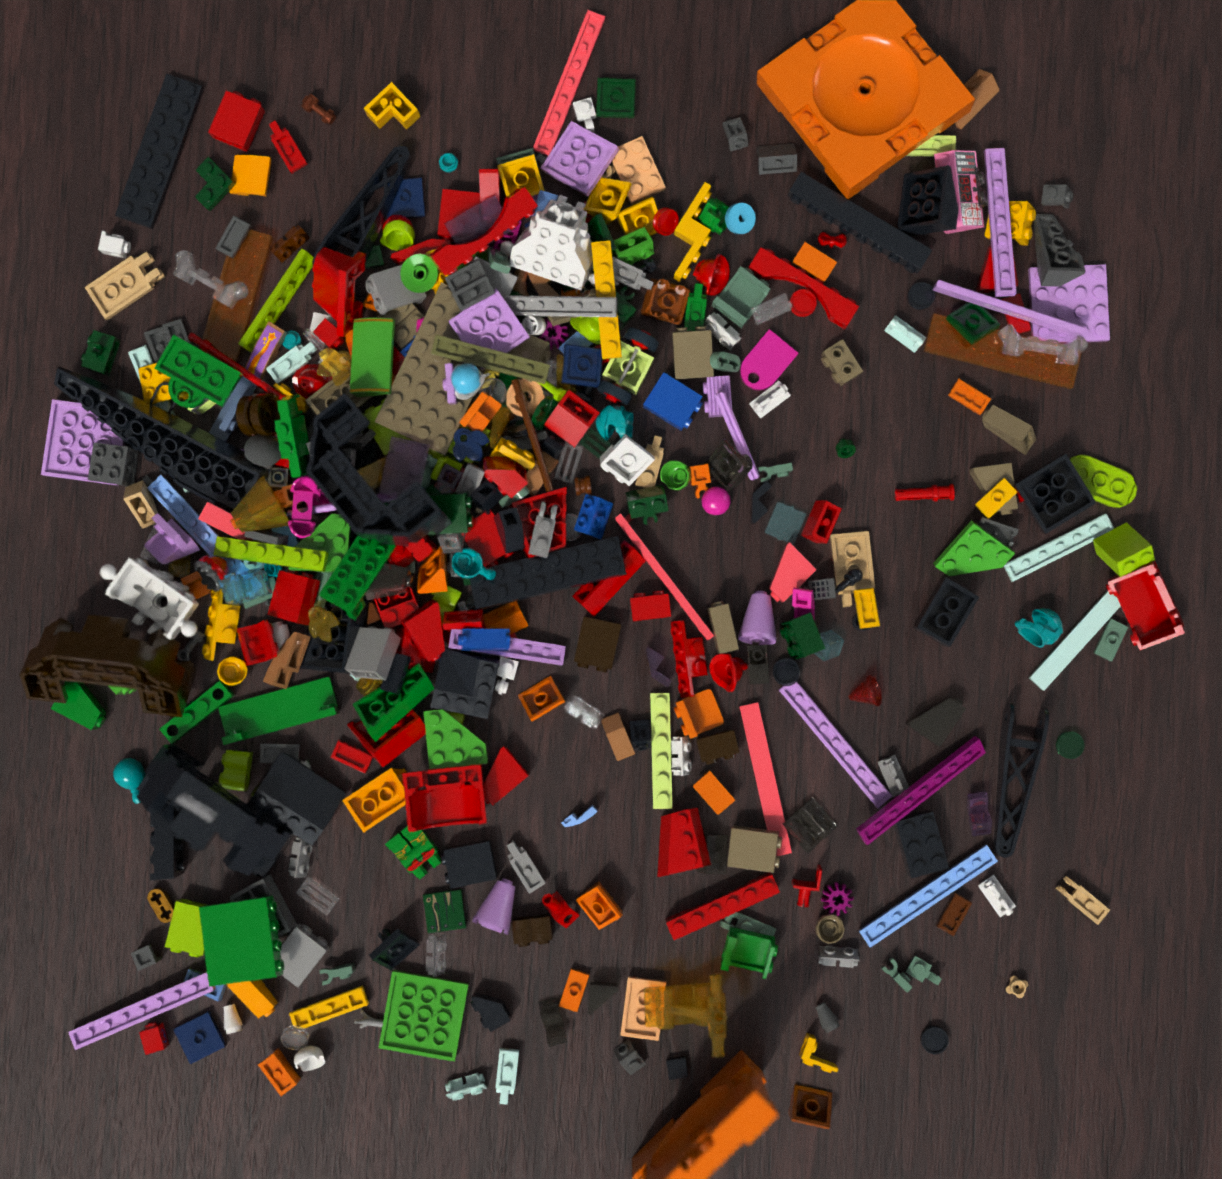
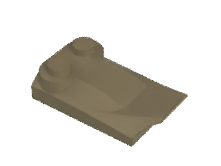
(329, 393)

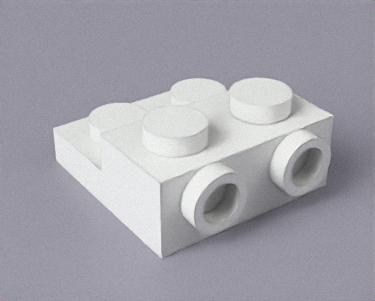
(626, 460)

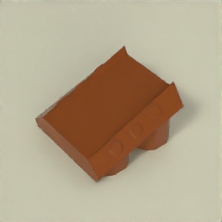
(665, 301)

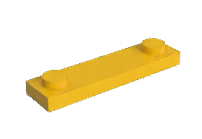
(329, 1008)

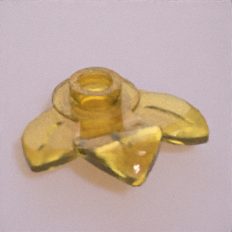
(333, 367)
(321, 622)

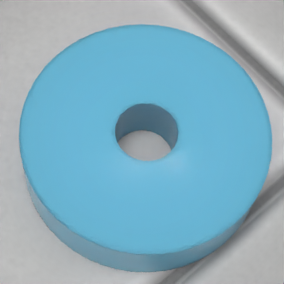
(732, 218)

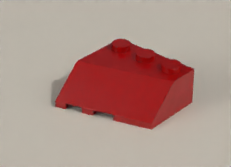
(529, 509)
(394, 741)

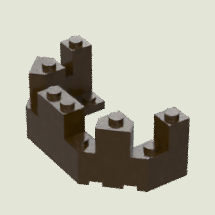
(110, 658)

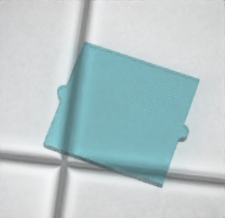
(785, 523)

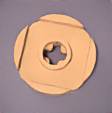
(534, 393)

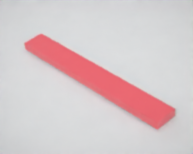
(569, 83)
(664, 577)
(764, 773)

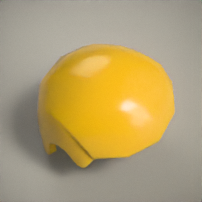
(232, 671)

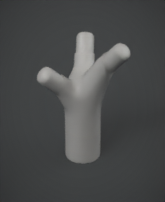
(368, 1021)

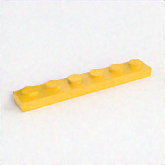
(606, 288)

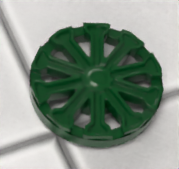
(543, 412)

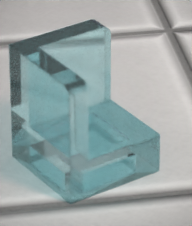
(833, 645)

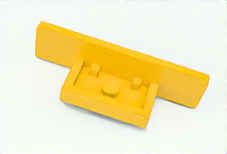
(222, 624)

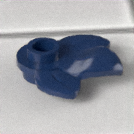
(471, 446)

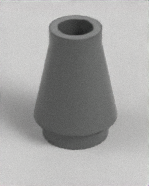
(827, 1017)

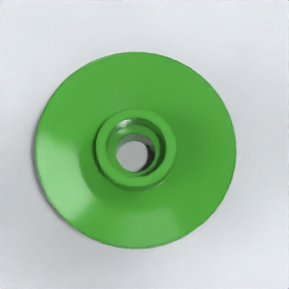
(411, 269)

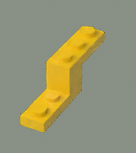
(693, 232)

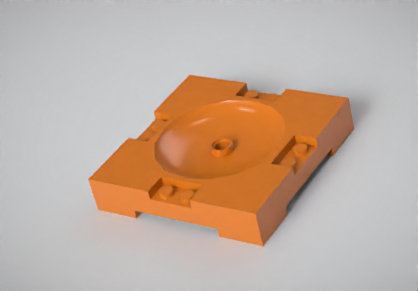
(856, 133)
(726, 1114)

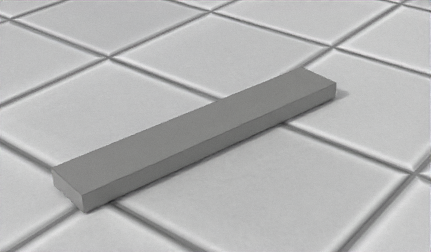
(562, 306)

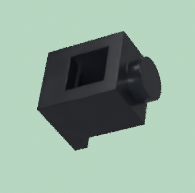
(486, 496)

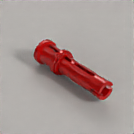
(934, 492)

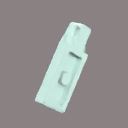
(291, 362)
(506, 1073)

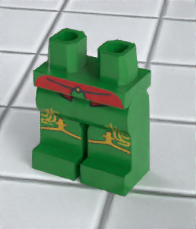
(413, 850)

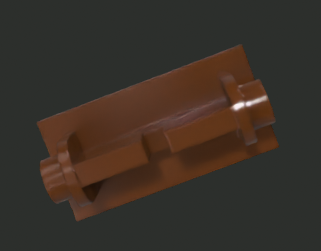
(295, 238)

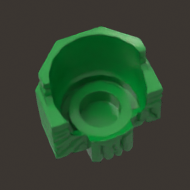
(714, 216)

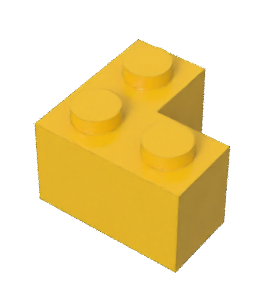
(391, 103)

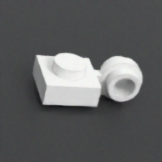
(506, 669)

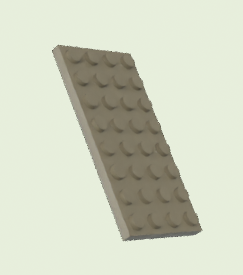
(417, 397)

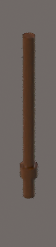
(521, 399)

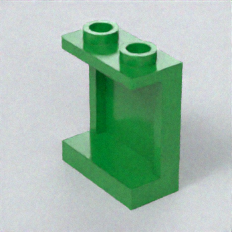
(749, 951)

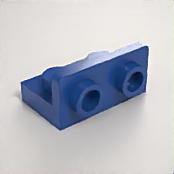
(593, 516)

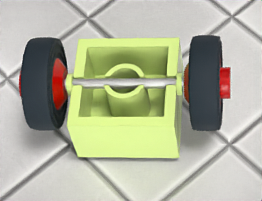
(629, 370)

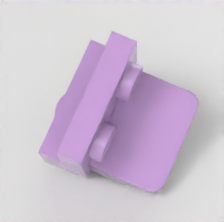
(170, 541)

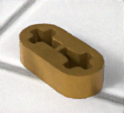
(158, 907)

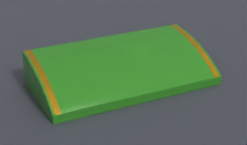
(372, 356)

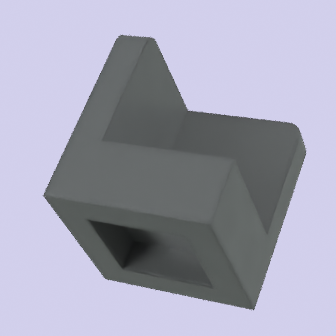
(144, 957)

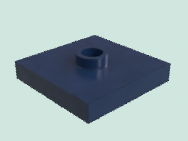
(409, 199)
(581, 365)
(199, 1037)

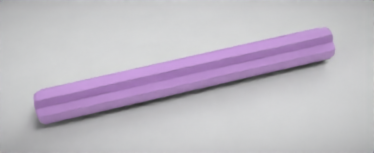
(735, 430)

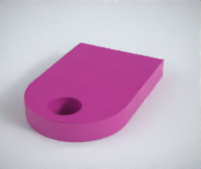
(767, 360)

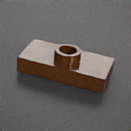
(954, 914)

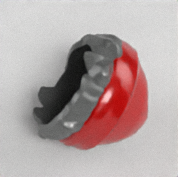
(212, 571)

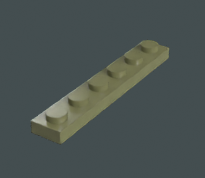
(490, 359)

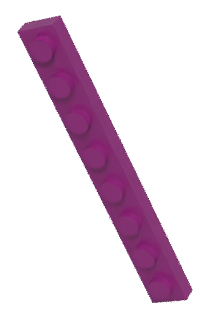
(921, 790)

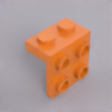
(698, 713)

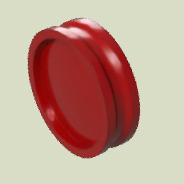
(665, 221)
(803, 302)

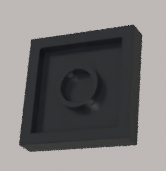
(394, 948)

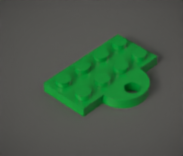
(197, 374)

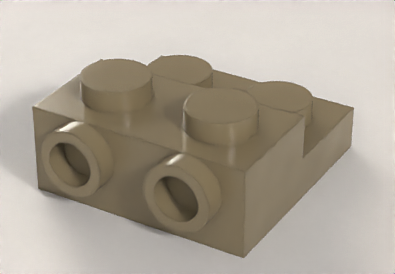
(405, 323)

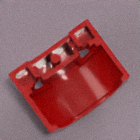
(446, 797)

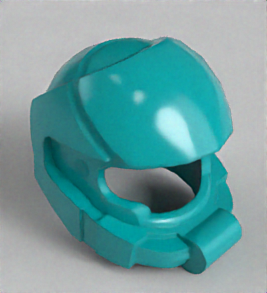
(613, 418)
(1044, 630)

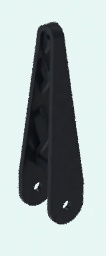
(346, 222)
(1032, 760)

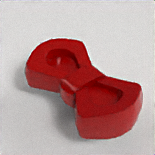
(825, 239)

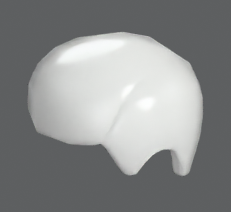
(309, 1058)

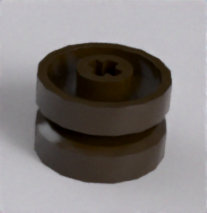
(257, 414)

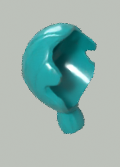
(470, 564)
(129, 775)

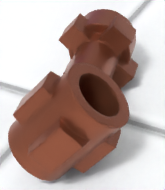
(310, 103)

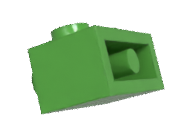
(634, 246)

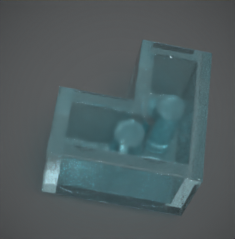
(241, 589)

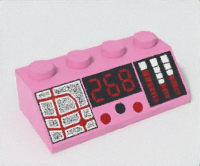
(963, 172)

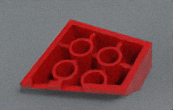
(681, 843)

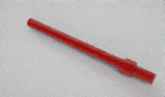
(206, 346)

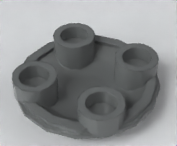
(262, 450)

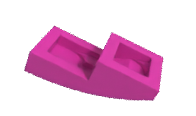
(803, 602)

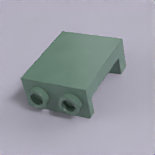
(741, 295)

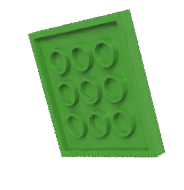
(423, 1015)

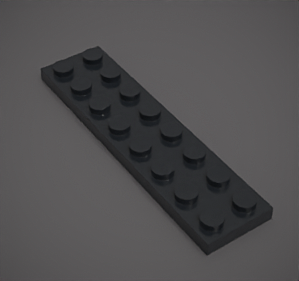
(159, 151)
(543, 575)

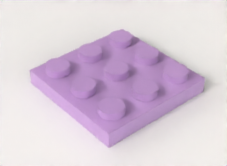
(579, 158)
(490, 325)

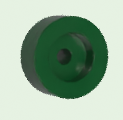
(845, 448)

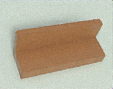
(983, 89)

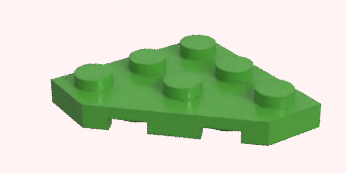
(330, 536)
(973, 552)
(451, 742)

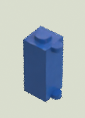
(484, 639)

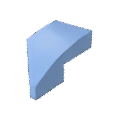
(573, 819)

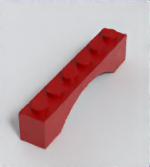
(515, 207)
(837, 308)
(719, 908)

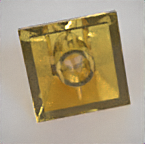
(259, 509)

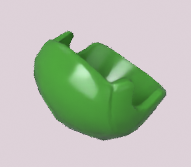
(675, 475)

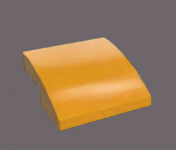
(251, 175)

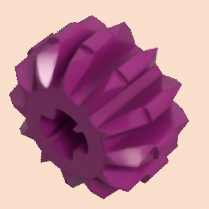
(560, 334)
(838, 905)

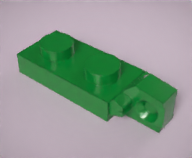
(695, 308)

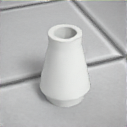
(232, 1020)

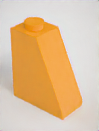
(255, 996)

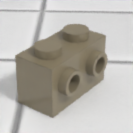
(841, 363)

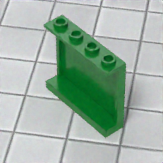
(241, 941)

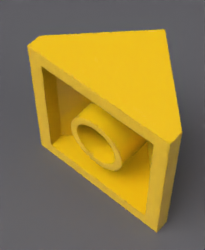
(521, 173)
(607, 198)
(638, 216)

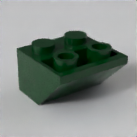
(801, 636)

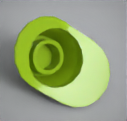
(588, 328)

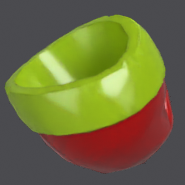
(397, 233)

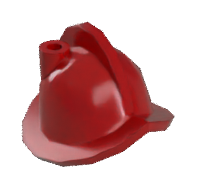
(713, 274)
(307, 381)
(727, 670)

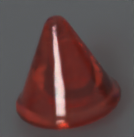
(867, 692)

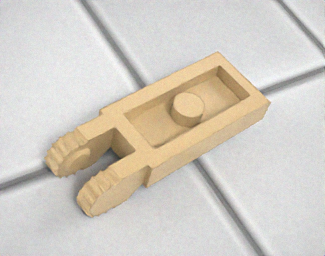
(1084, 901)

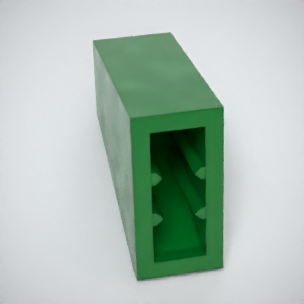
(81, 706)

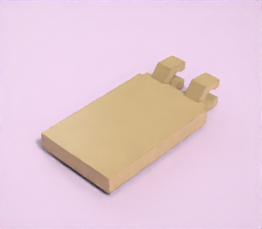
(123, 285)
(852, 551)

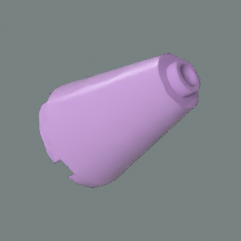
(758, 621)
(497, 907)

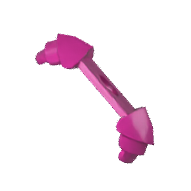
(301, 523)

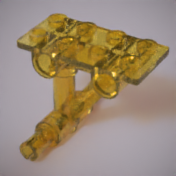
(689, 1004)

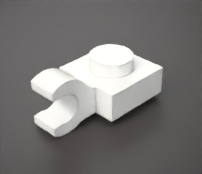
(585, 112)

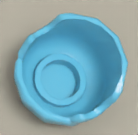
(465, 378)

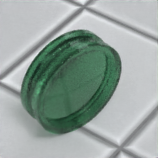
(1070, 745)

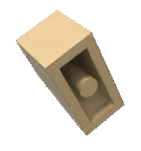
(141, 503)

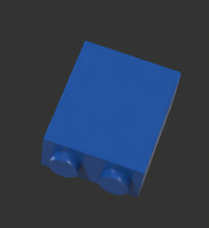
(673, 402)

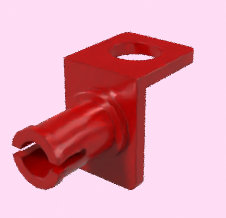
(806, 887)
(559, 909)

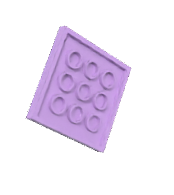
(1078, 301)
(71, 441)

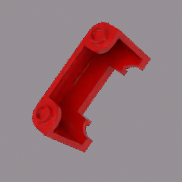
(1147, 605)

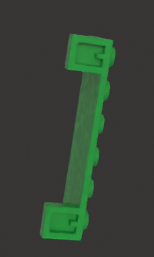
(356, 574)
(278, 710)

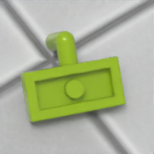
(444, 459)

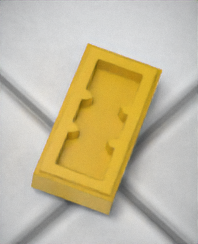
(996, 498)
(866, 608)

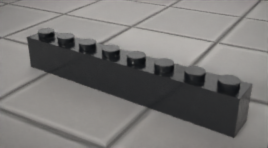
(859, 223)

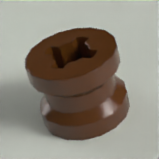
(582, 485)

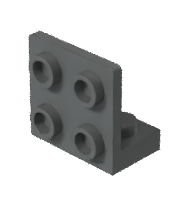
(113, 464)

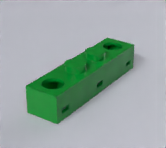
(197, 712)

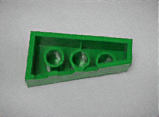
(384, 709)

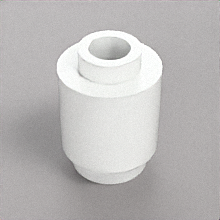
(281, 633)

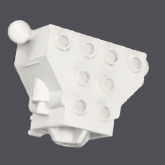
(555, 245)
(144, 588)

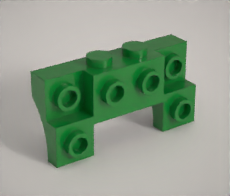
(292, 435)

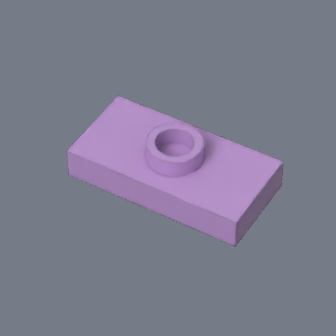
(447, 384)

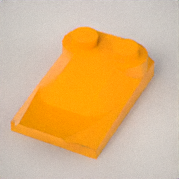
(377, 799)

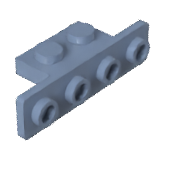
(226, 419)

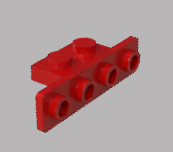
(688, 657)

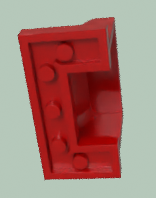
(335, 286)

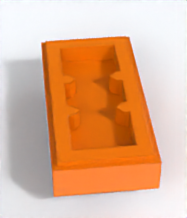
(969, 396)
(574, 990)

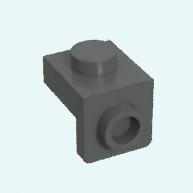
(1057, 195)
(629, 1057)

